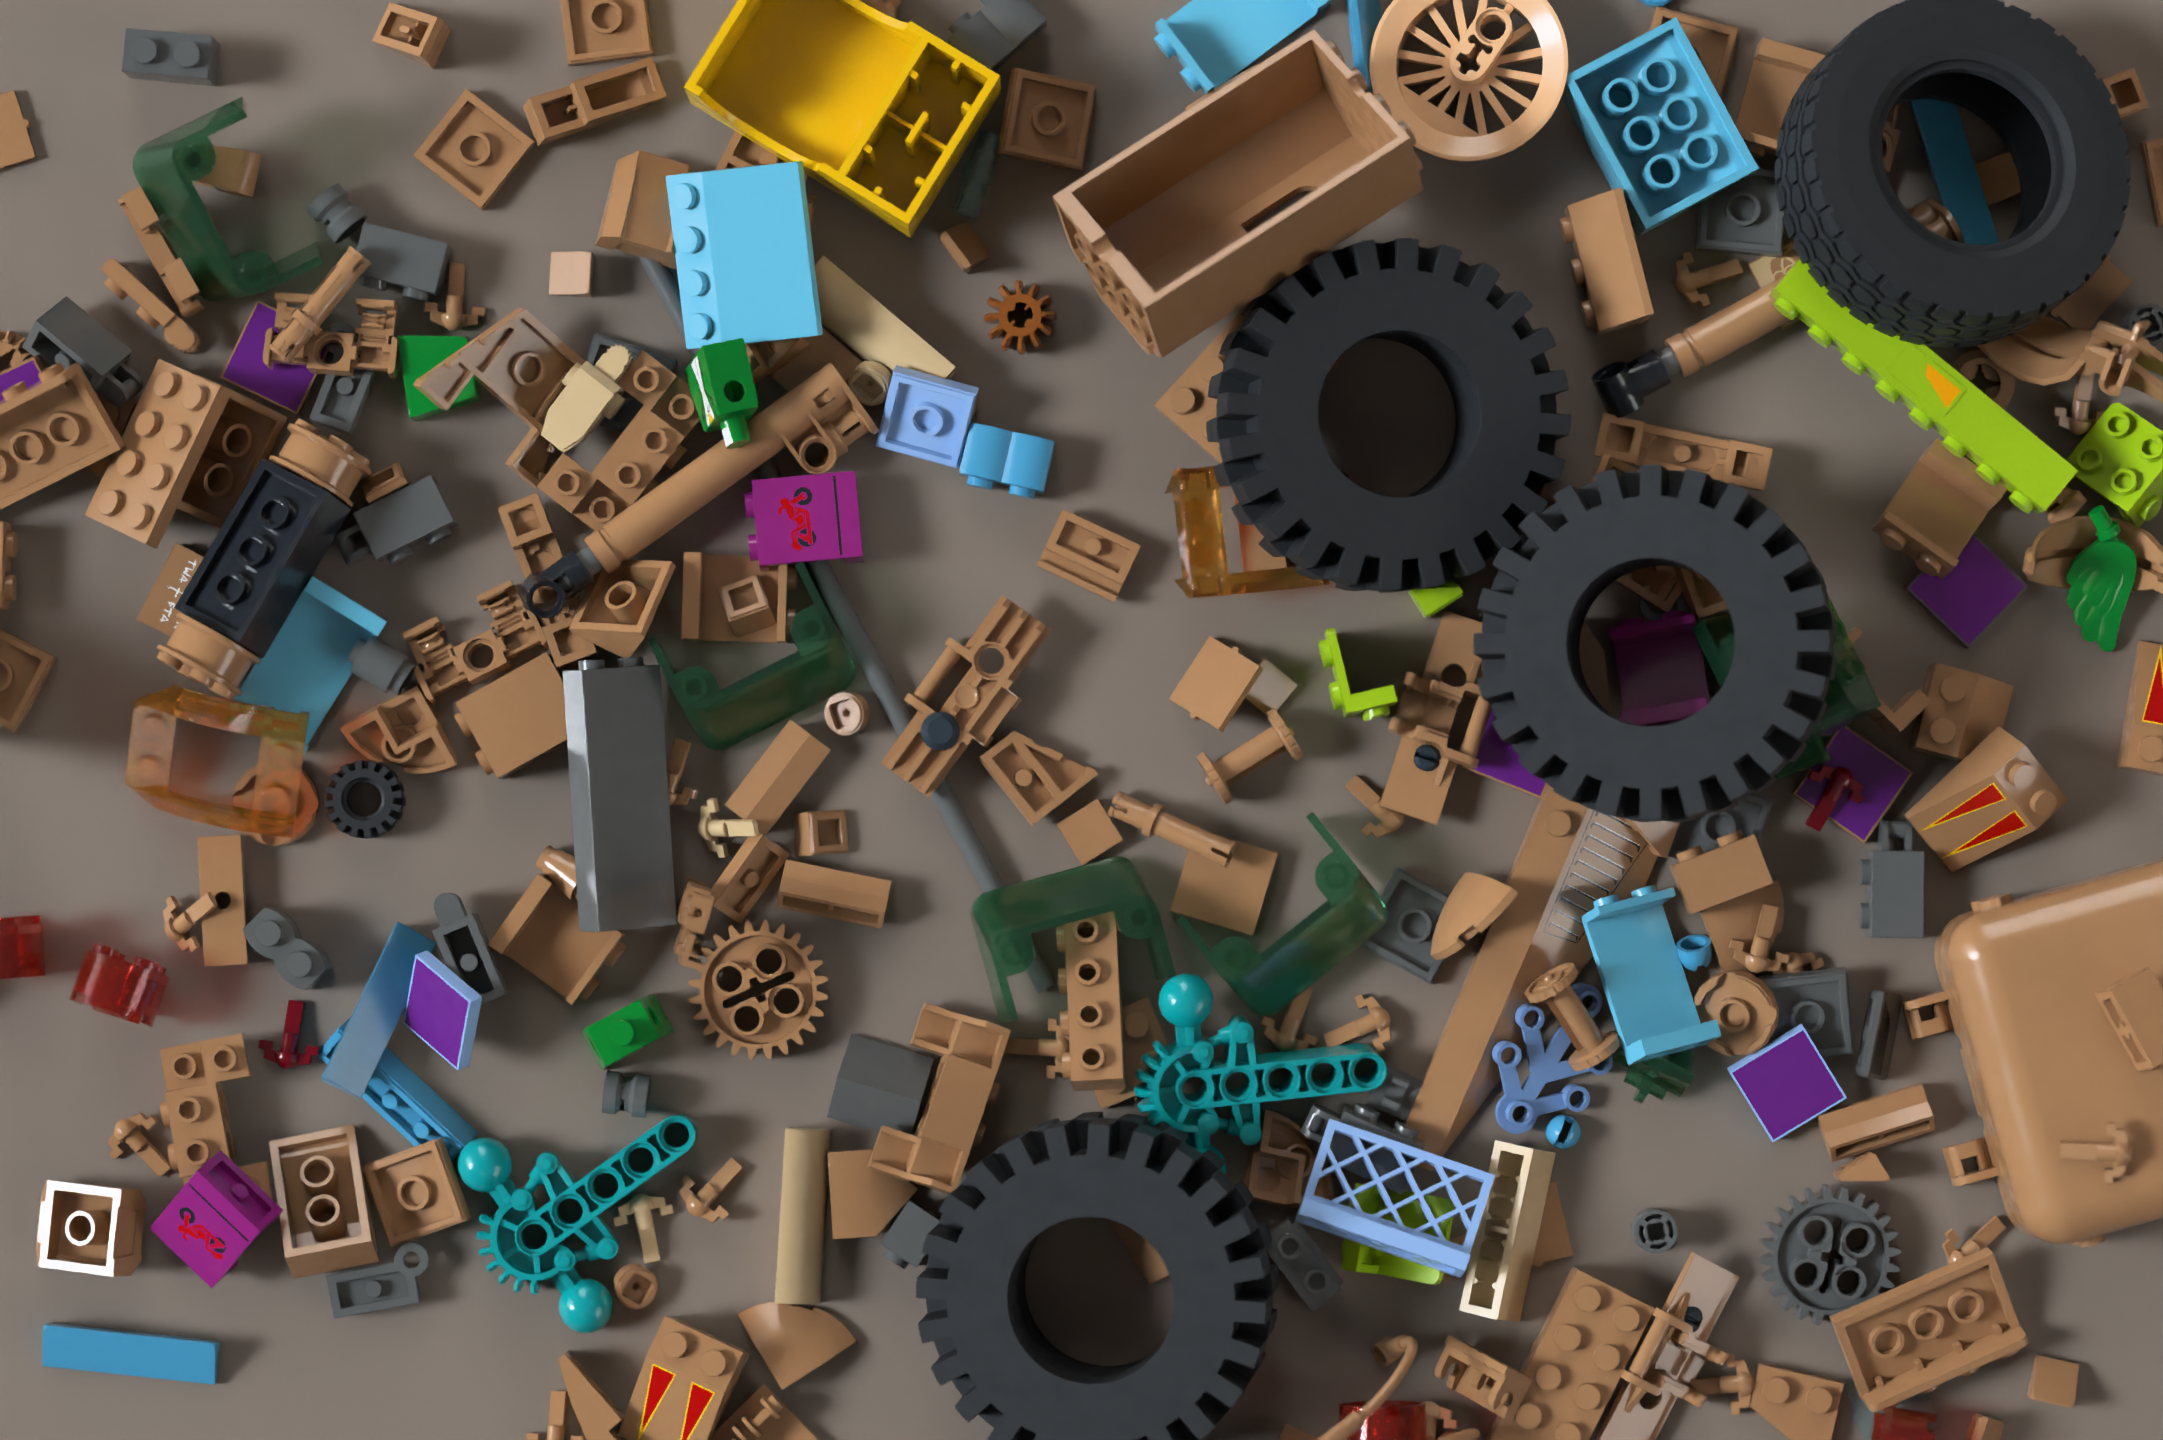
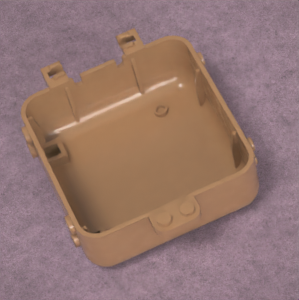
(2045, 1054)

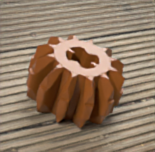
(1008, 308)

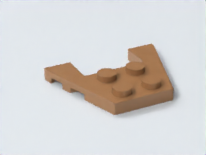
(521, 368)

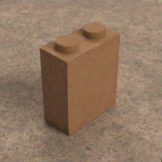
(516, 717)

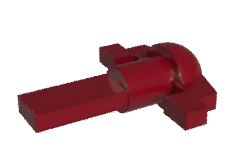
(1840, 778)
(287, 1056)

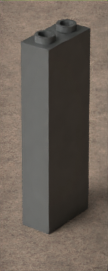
(619, 796)

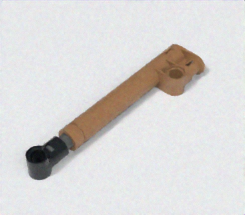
(1718, 335)
(812, 412)

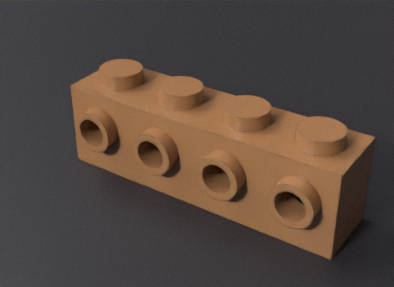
(1093, 1002)

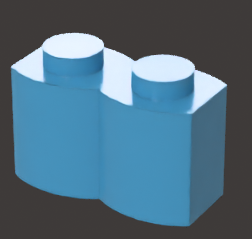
(1006, 459)

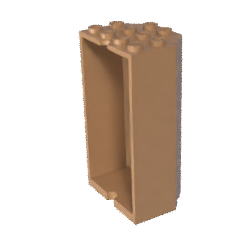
(1172, 210)

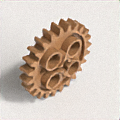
(774, 1025)

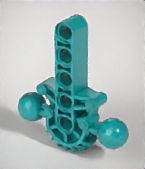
(1186, 1004)
(487, 1167)

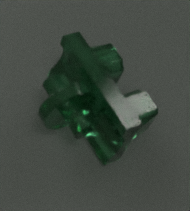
(1657, 1074)

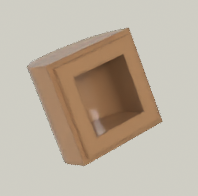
(2126, 93)

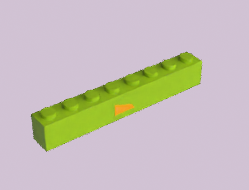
(1933, 393)

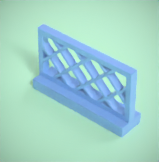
(1382, 1233)

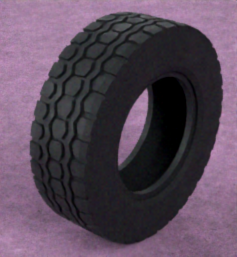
(2030, 94)

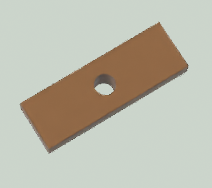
(219, 872)

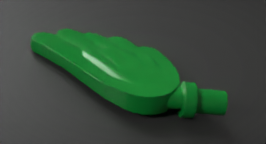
(2101, 582)

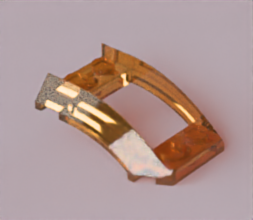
(1204, 547)
(278, 763)

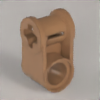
(233, 172)

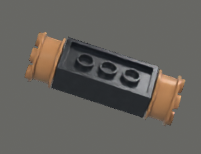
(263, 559)

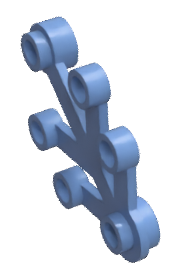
(1543, 1067)

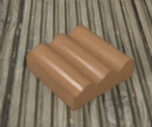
(1089, 832)

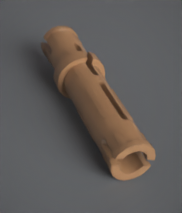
(319, 305)
(1171, 828)

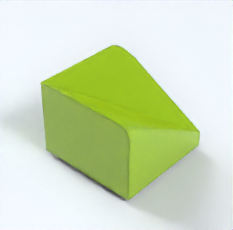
(1436, 598)

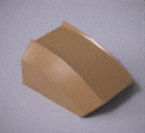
(638, 208)
(90, 1228)

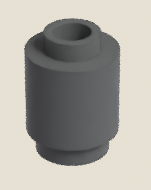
(381, 665)

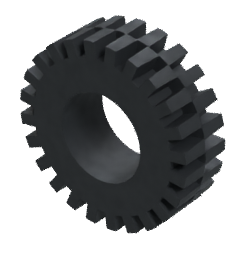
(1498, 392)
(1537, 623)
(1165, 1195)

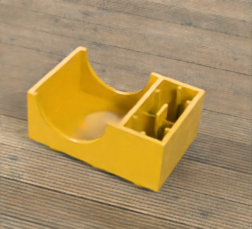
(851, 95)

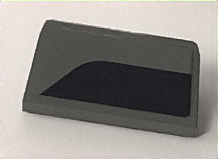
(1878, 1035)

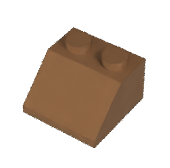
(1961, 711)

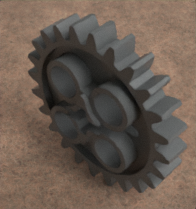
(1791, 1249)

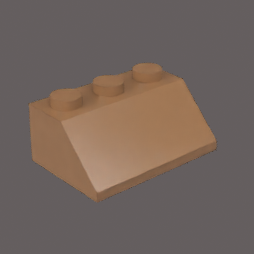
(1606, 262)
(230, 458)

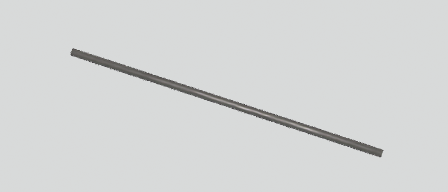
(870, 662)

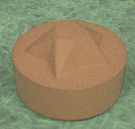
(847, 713)
(635, 1286)

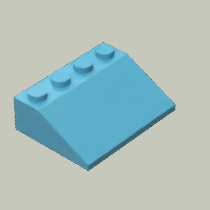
(1657, 126)
(744, 254)

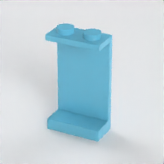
(1226, 36)
(311, 654)
(1644, 976)

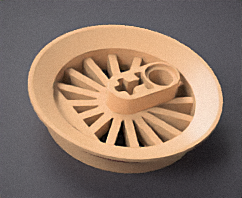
(1431, 125)

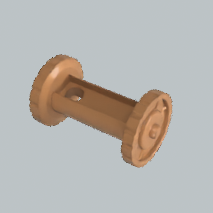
(1250, 756)
(1573, 1017)

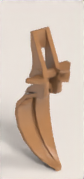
(2055, 353)
(2065, 539)

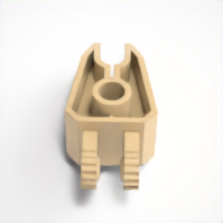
(587, 399)

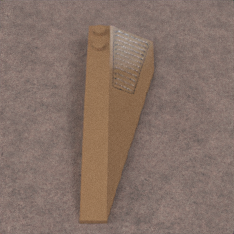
(1558, 873)

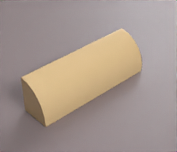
(871, 327)
(802, 1216)
(1507, 1232)

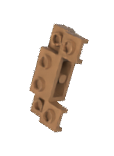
(638, 454)
(955, 1102)
(198, 1106)

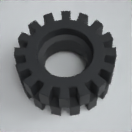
(338, 799)

